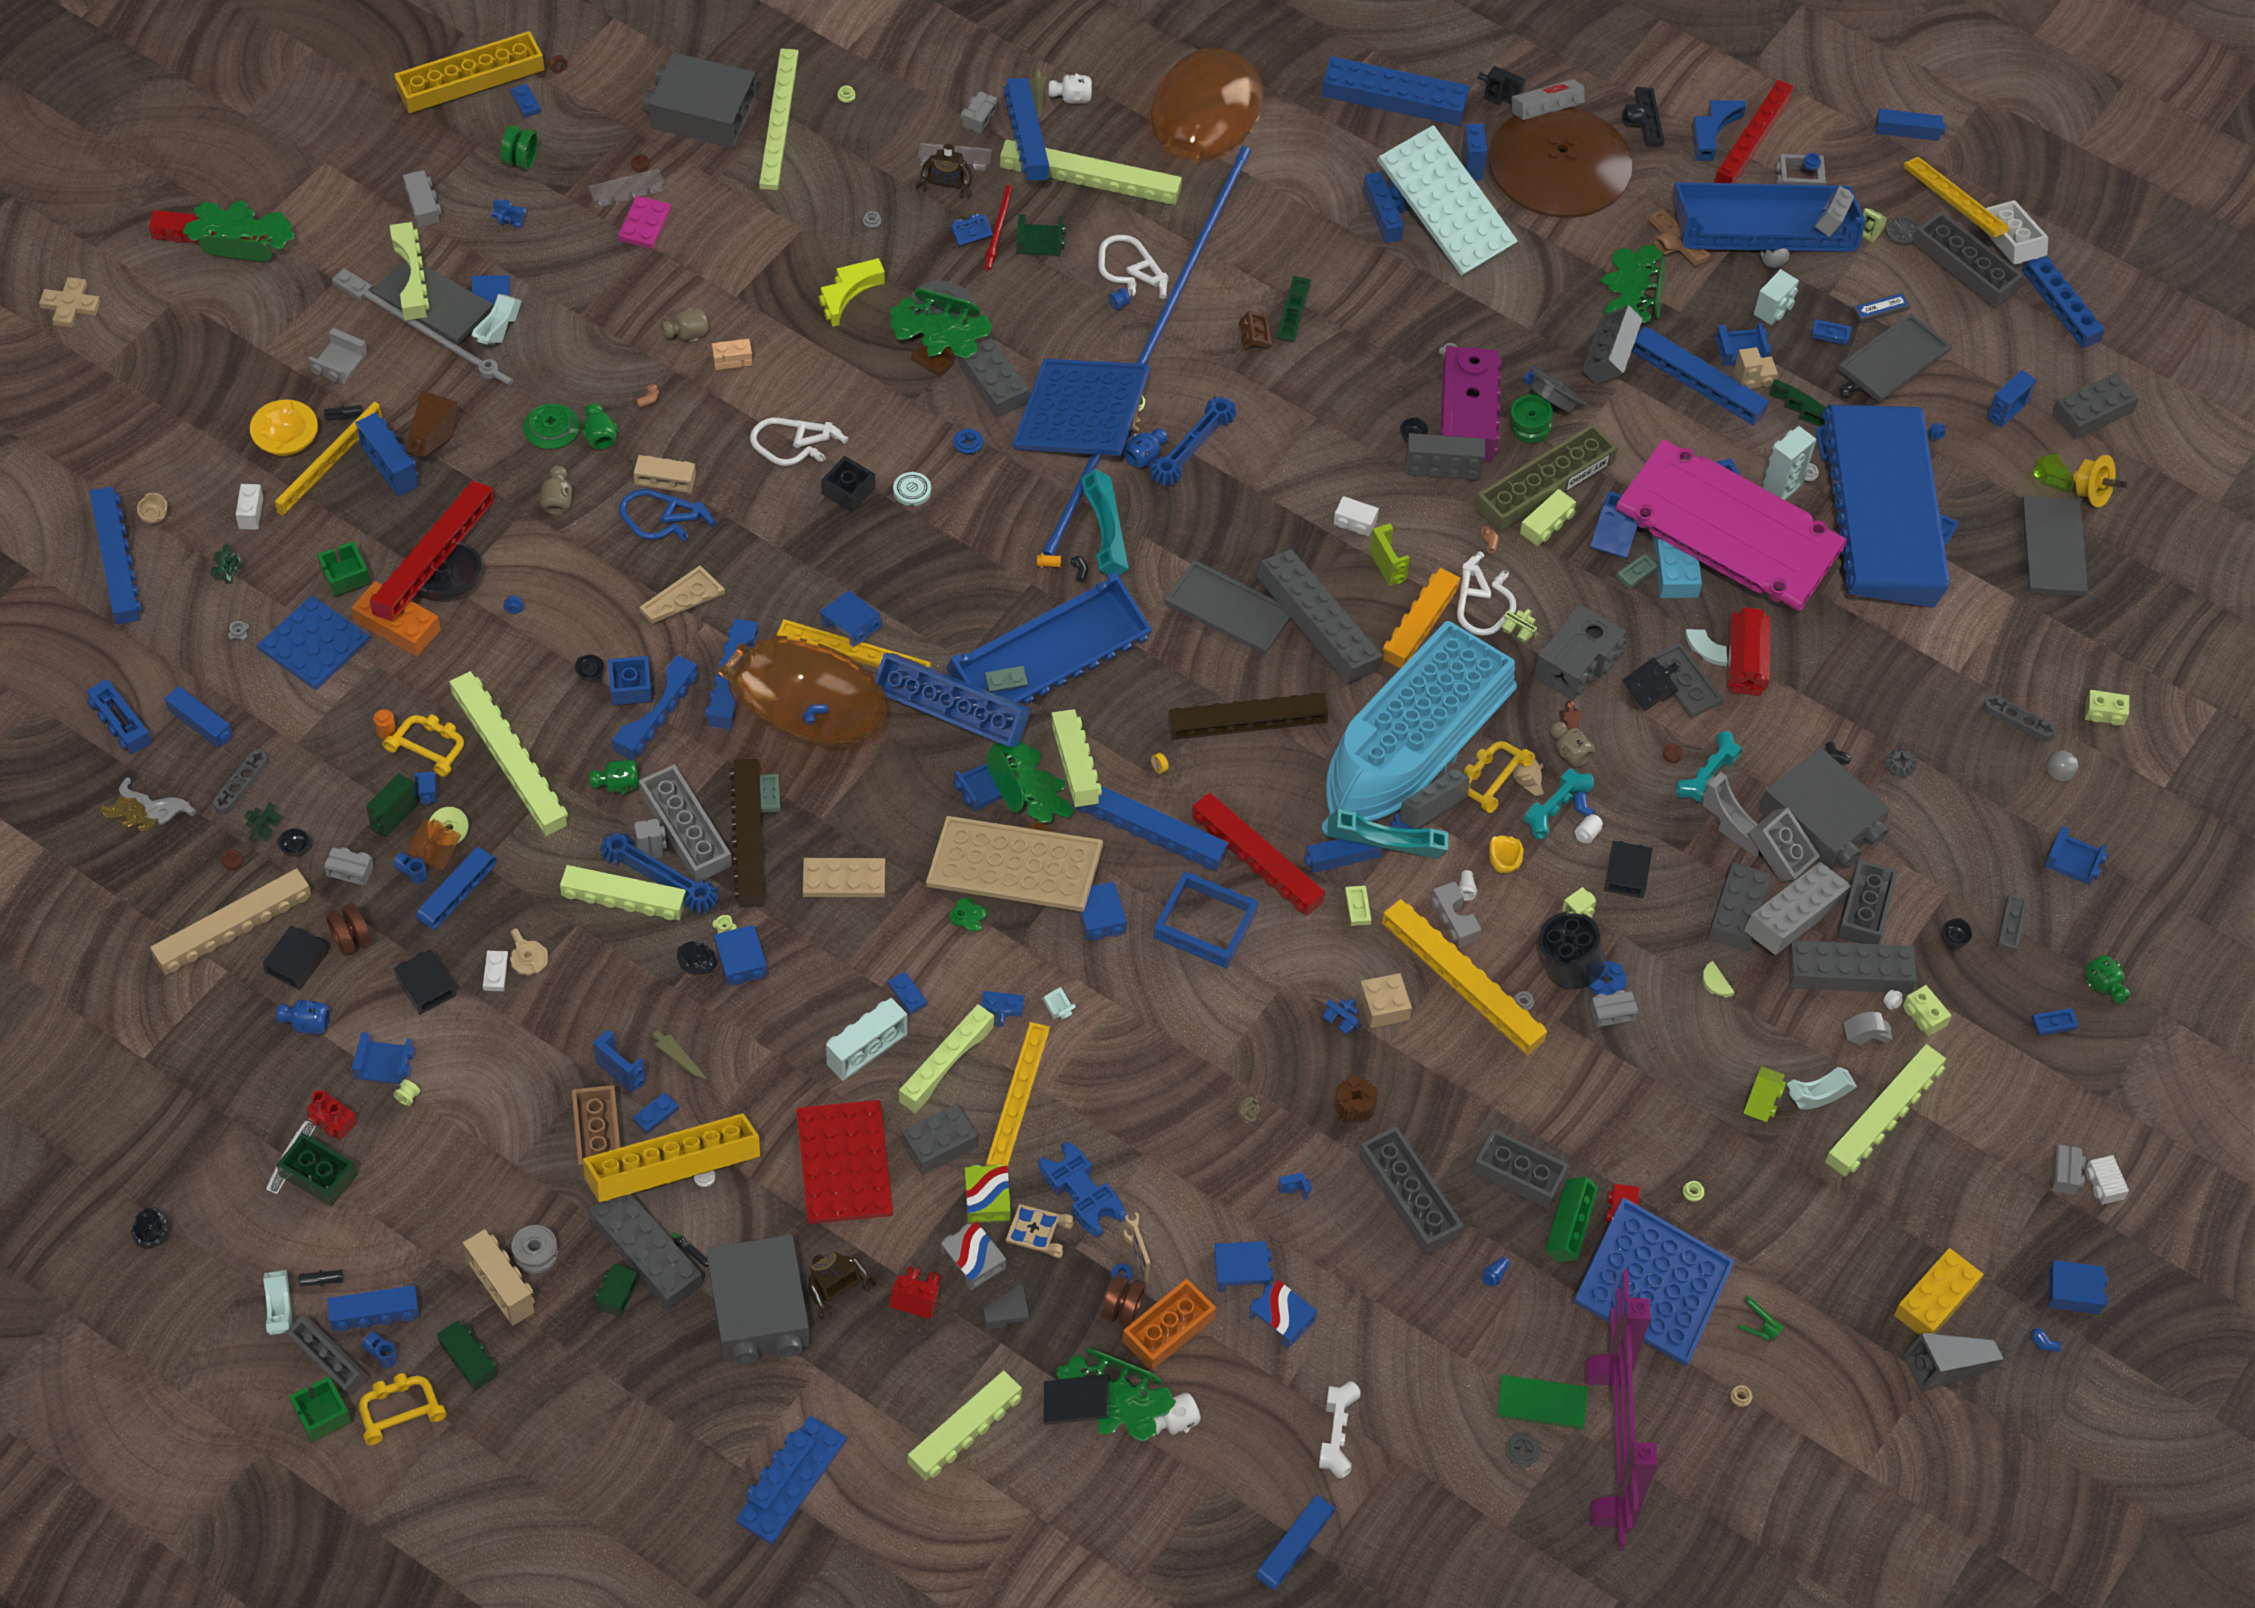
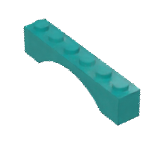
(1100, 493)
(1421, 842)

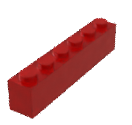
(170, 227)

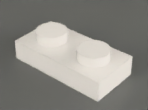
(495, 971)

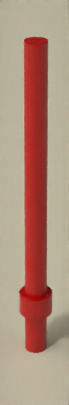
(991, 253)

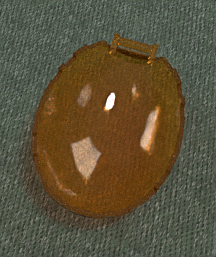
(1207, 104)
(788, 676)

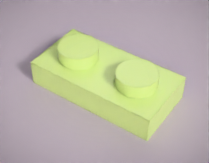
(1358, 905)

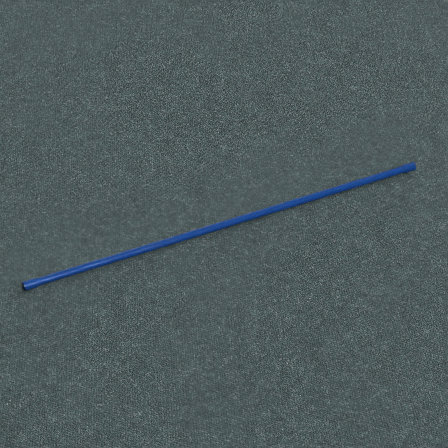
(1241, 159)

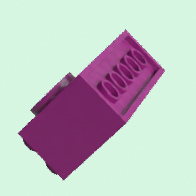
(1471, 395)

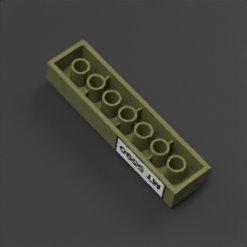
(1537, 480)

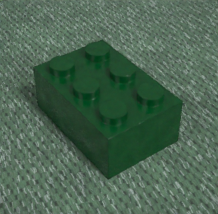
(316, 1169)

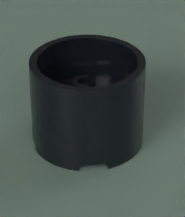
(1572, 950)

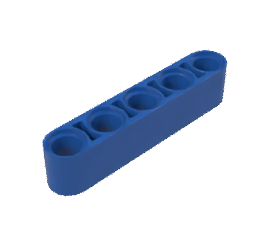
(456, 888)
(1295, 1542)

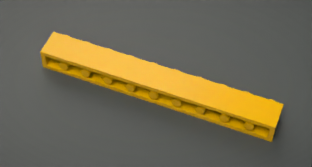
(1464, 977)

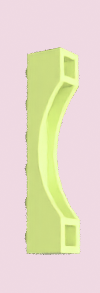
(412, 297)
(926, 1078)

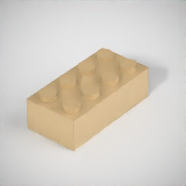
(499, 1276)

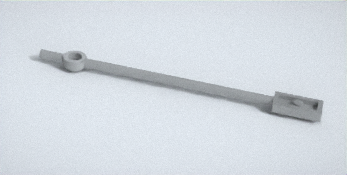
(360, 289)

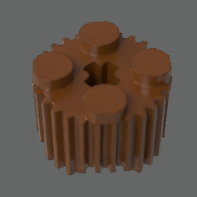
(1355, 1100)

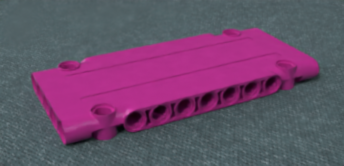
(1731, 524)

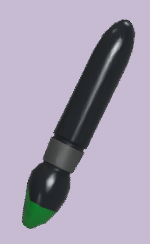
(696, 1254)

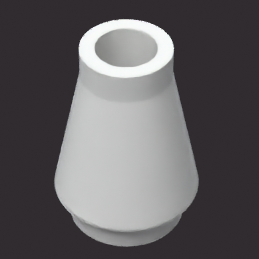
(1467, 885)

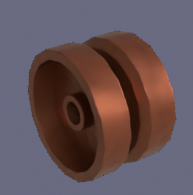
(349, 928)
(1123, 1302)

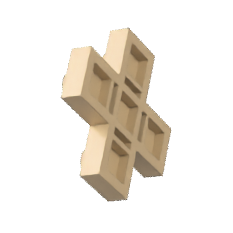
(69, 302)

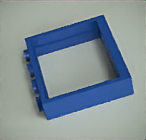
(1197, 946)

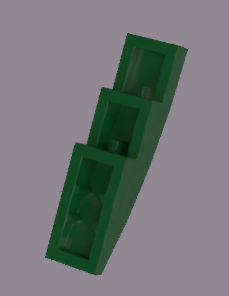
(1293, 309)
(1798, 401)

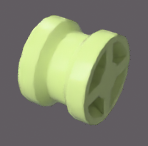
(406, 1092)

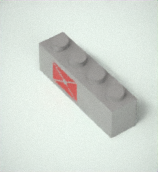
(1548, 99)

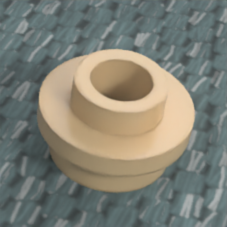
(1741, 1390)

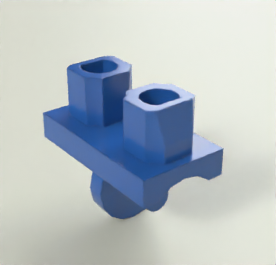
(507, 213)
(1349, 1022)

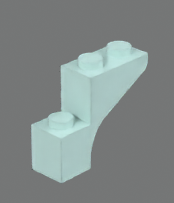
(494, 325)

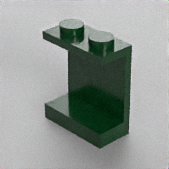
(1039, 239)

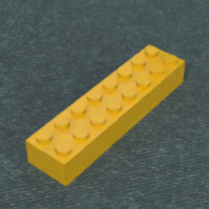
(469, 72)
(671, 1157)

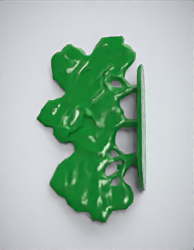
(234, 224)
(1634, 278)
(943, 328)
(1035, 783)
(1125, 1401)

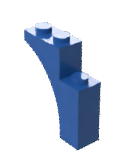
(1707, 127)

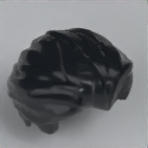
(695, 958)
(150, 1228)

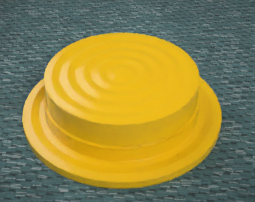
(283, 427)

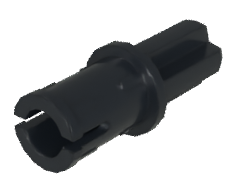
(343, 412)
(320, 1278)

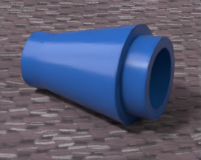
(1494, 1273)

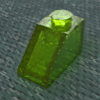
(2053, 473)

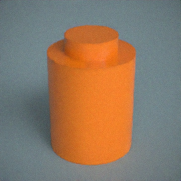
(384, 723)

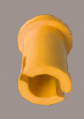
(1048, 561)

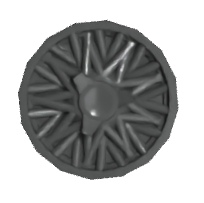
(1901, 230)

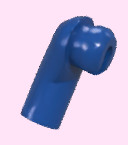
(808, 715)
(1580, 804)
(2043, 1342)

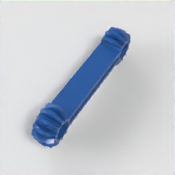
(1168, 469)
(658, 871)

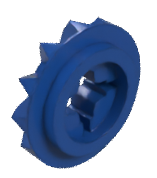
(972, 436)

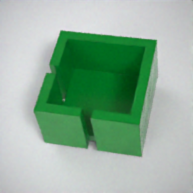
(346, 574)
(322, 1413)

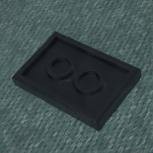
(1076, 1399)

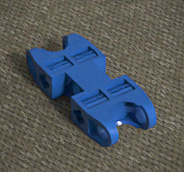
(1072, 1176)

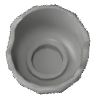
(1775, 259)
(2062, 765)

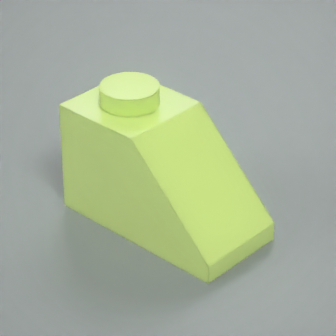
(1874, 224)

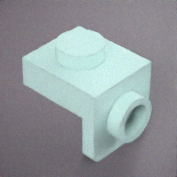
(1058, 1004)

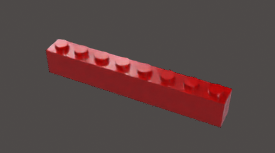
(1755, 133)
(1258, 854)

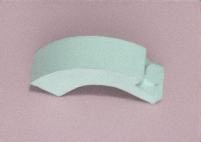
(1823, 1090)
(278, 1302)

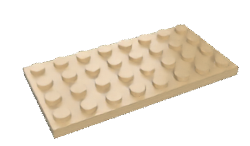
(1015, 863)

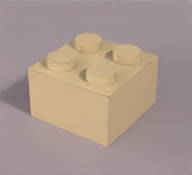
(1385, 1000)

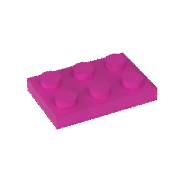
(644, 222)

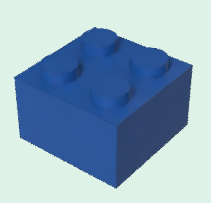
(629, 680)

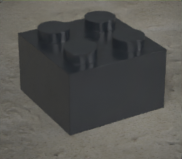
(848, 483)

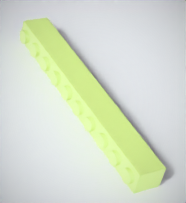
(1102, 174)
(508, 753)

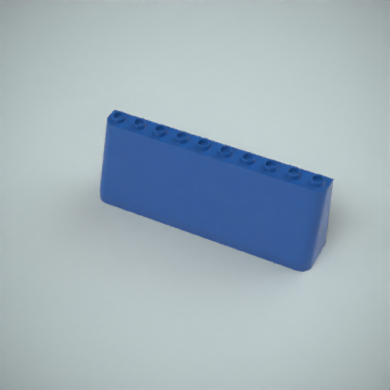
(1762, 217)
(1059, 642)

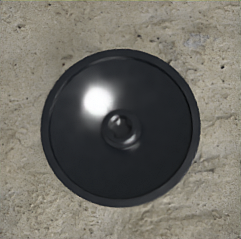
(455, 575)

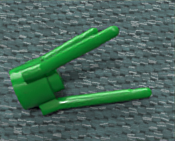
(1771, 1327)

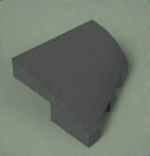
(1006, 1309)

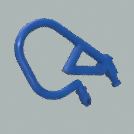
(698, 511)

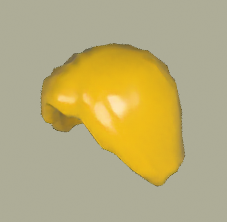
(1505, 854)

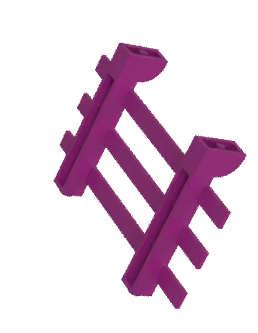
(1633, 1461)

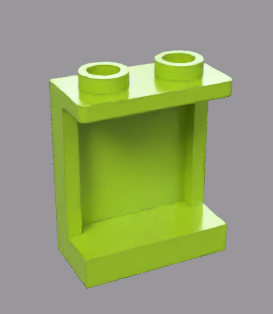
(1391, 567)

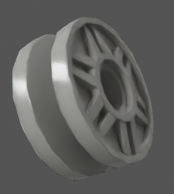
(534, 1237)

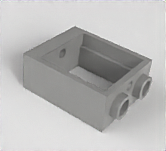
(1796, 162)

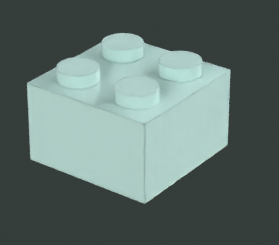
(1776, 297)

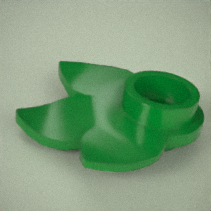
(968, 915)

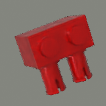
(330, 1115)
(915, 1295)

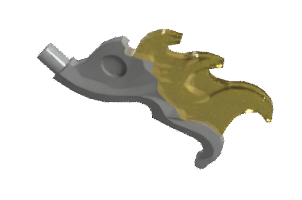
(140, 809)

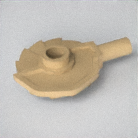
(528, 956)

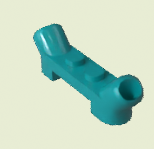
(1727, 754)
(1570, 783)

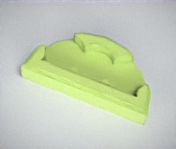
(1715, 981)

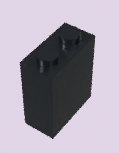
(1628, 869)
(295, 957)
(424, 981)

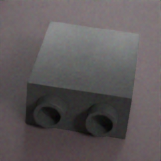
(700, 99)
(1830, 808)
(758, 1299)

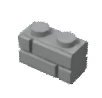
(979, 112)
(650, 837)
(349, 866)
(1613, 1008)
(2067, 1169)

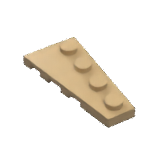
(684, 594)

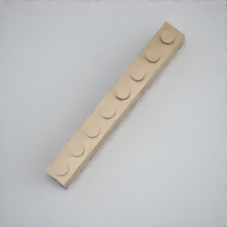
(231, 922)

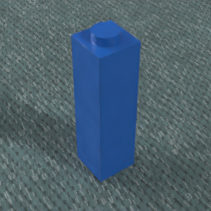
(1909, 124)
(198, 717)
(1338, 854)

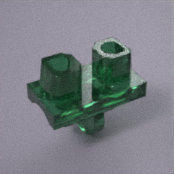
(228, 564)
(269, 816)

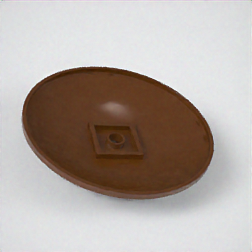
(1554, 183)

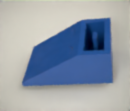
(1614, 530)

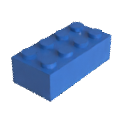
(387, 454)

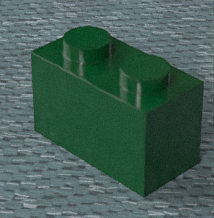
(616, 1290)

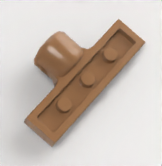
(1671, 239)

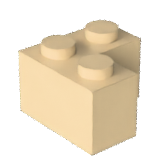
(1753, 370)

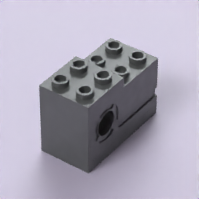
(1579, 652)

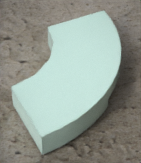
(1710, 651)

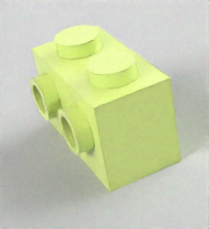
(2107, 707)
(1580, 903)
(1926, 1010)

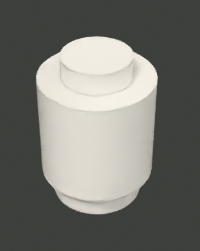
(1588, 829)

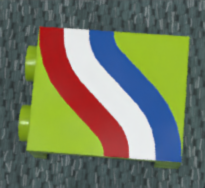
(987, 1193)

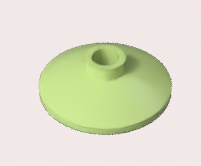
(452, 817)

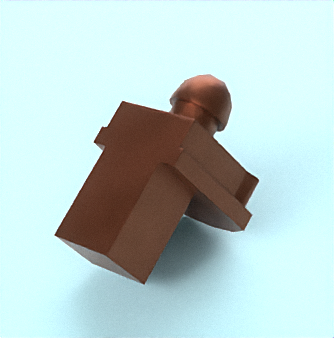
(1570, 715)

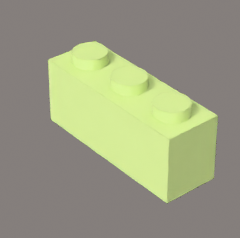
(1548, 517)

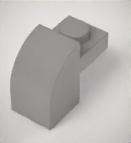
(1866, 1027)

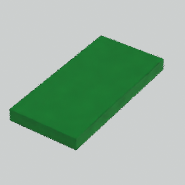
(1542, 1402)

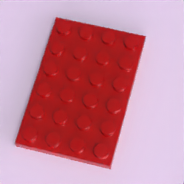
(844, 1162)

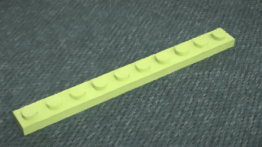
(779, 119)

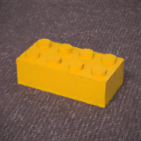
(1939, 1294)

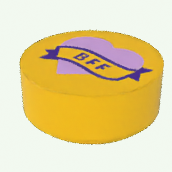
(1159, 763)

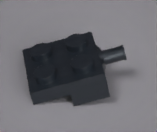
(1501, 85)
(1652, 683)

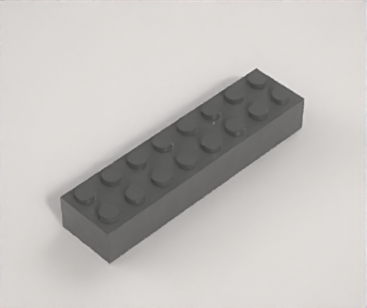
(1319, 616)

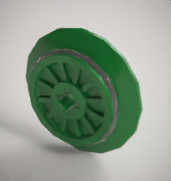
(554, 436)

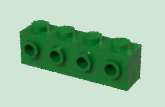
(1571, 1219)

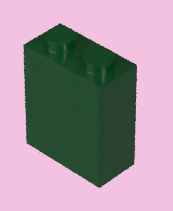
(392, 805)

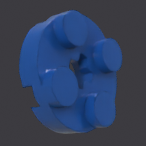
(1617, 981)

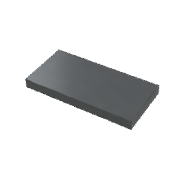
(1695, 690)

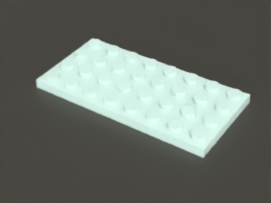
(1447, 200)

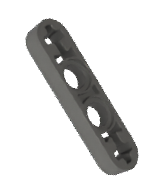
(2021, 714)
(238, 780)

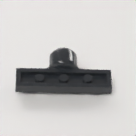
(1645, 115)

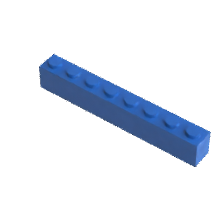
(1026, 129)
(1700, 376)
(114, 555)
(1158, 828)

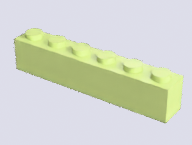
(1075, 758)
(623, 893)
(964, 1426)

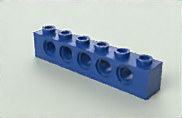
(2063, 301)

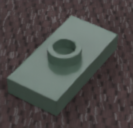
(769, 793)

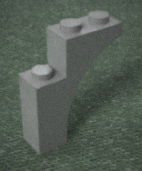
(1733, 819)

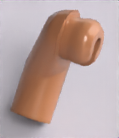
(650, 397)
(1491, 538)

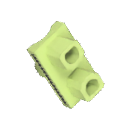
(1521, 622)

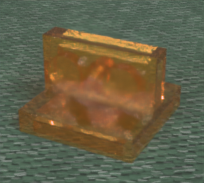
(433, 843)

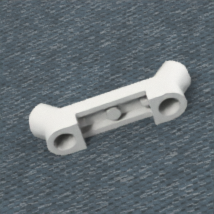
(1331, 1455)

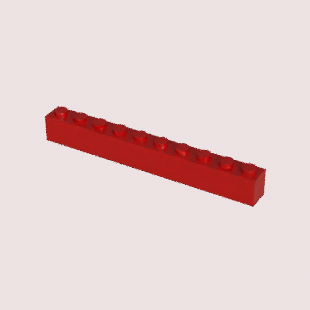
(432, 551)

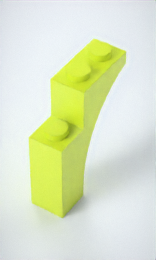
(849, 283)

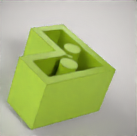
(1766, 1089)

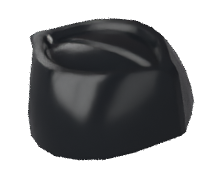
(1413, 426)
(590, 668)
(294, 842)
(1957, 933)

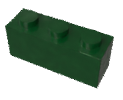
(467, 1355)

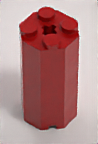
(1749, 651)

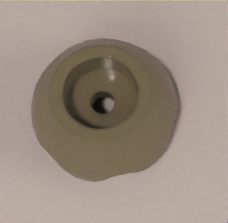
(1248, 1109)

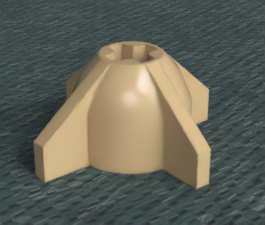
(1529, 777)

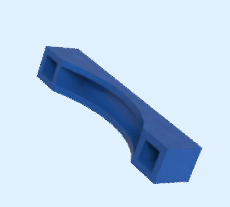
(723, 707)
(633, 737)

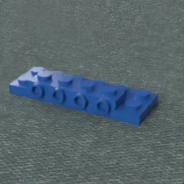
(789, 1479)

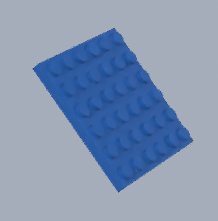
(1081, 407)
(1662, 1265)

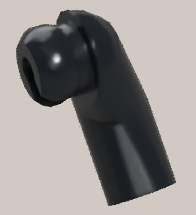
(1850, 386)
(1079, 562)
(1840, 756)

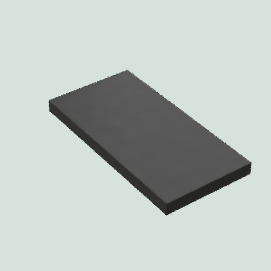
(452, 308)
(1895, 357)
(2054, 545)
(1228, 607)

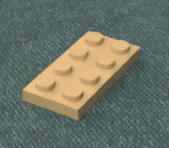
(844, 877)

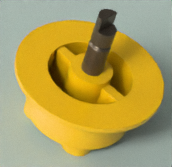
(2097, 480)

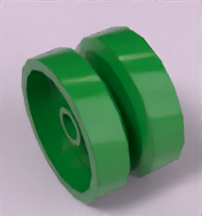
(519, 147)
(1531, 418)

